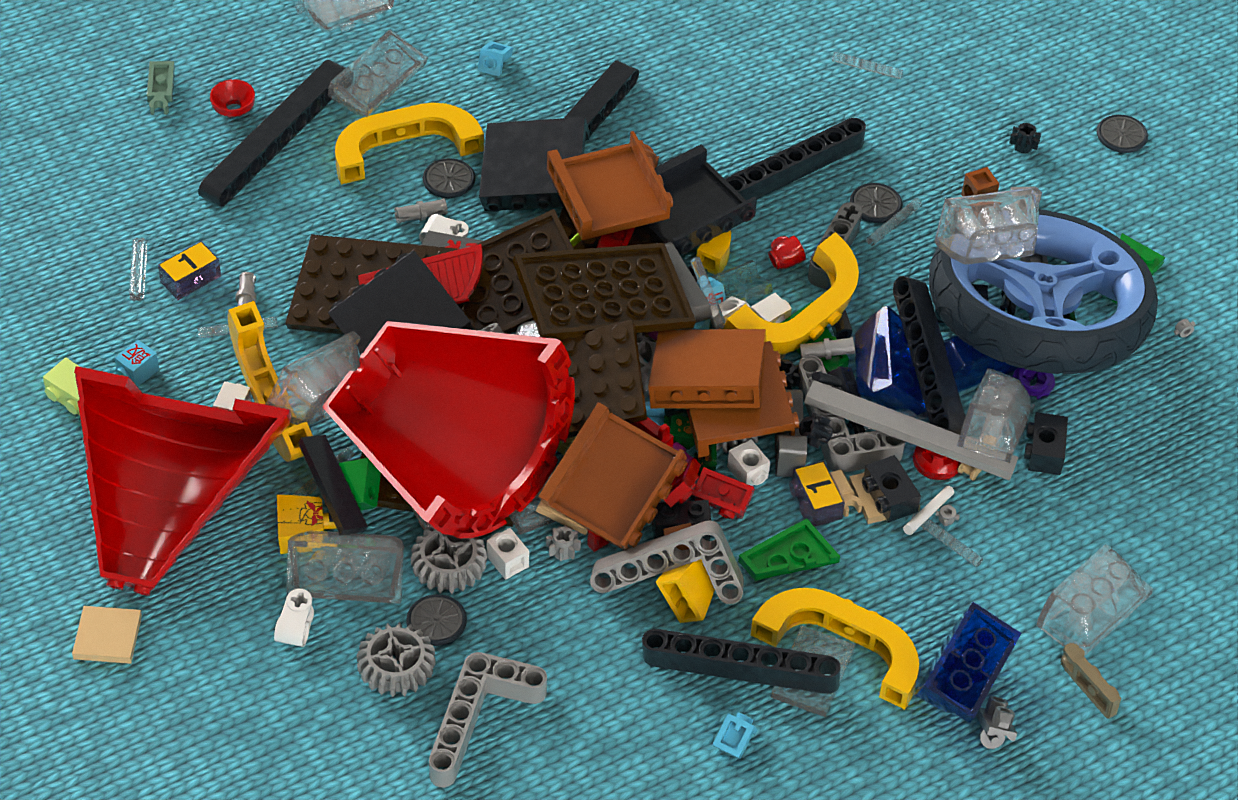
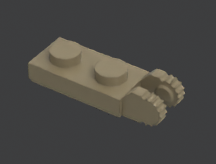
(1090, 680)

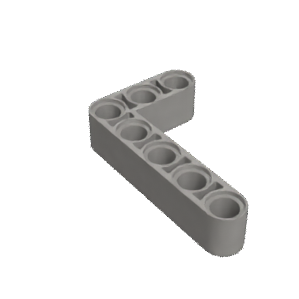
(847, 450)
(673, 558)
(489, 681)

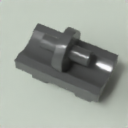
(996, 723)

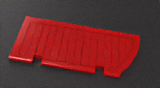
(455, 270)

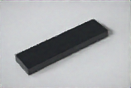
(332, 485)

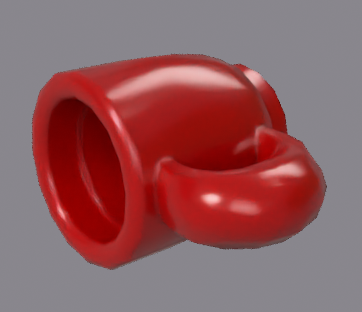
(786, 252)

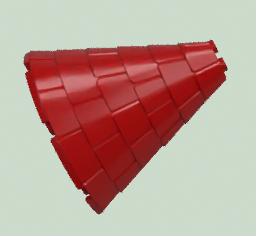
(161, 470)

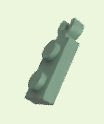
(160, 85)

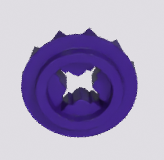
(1044, 384)

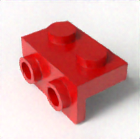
(723, 493)

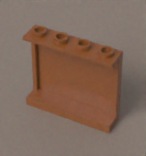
(610, 189)
(707, 368)
(730, 424)
(613, 478)

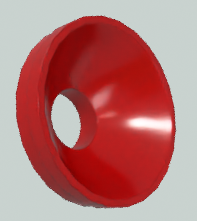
(232, 92)
(934, 465)

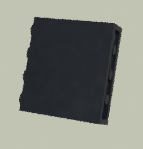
(516, 161)
(701, 202)
(397, 294)

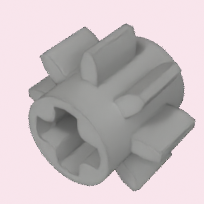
(563, 543)

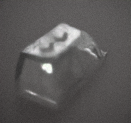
(342, 14)
(376, 74)
(990, 226)
(313, 378)
(996, 416)
(346, 566)
(1093, 600)

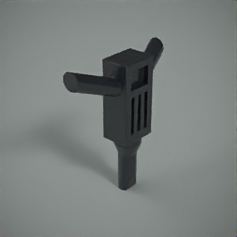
(844, 380)

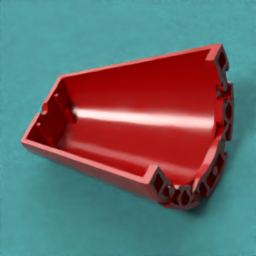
(459, 419)

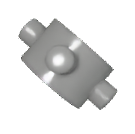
(1184, 328)
(947, 515)

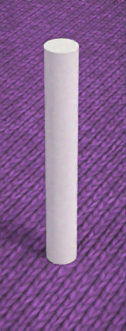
(928, 510)

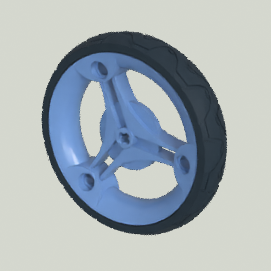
(1044, 290)

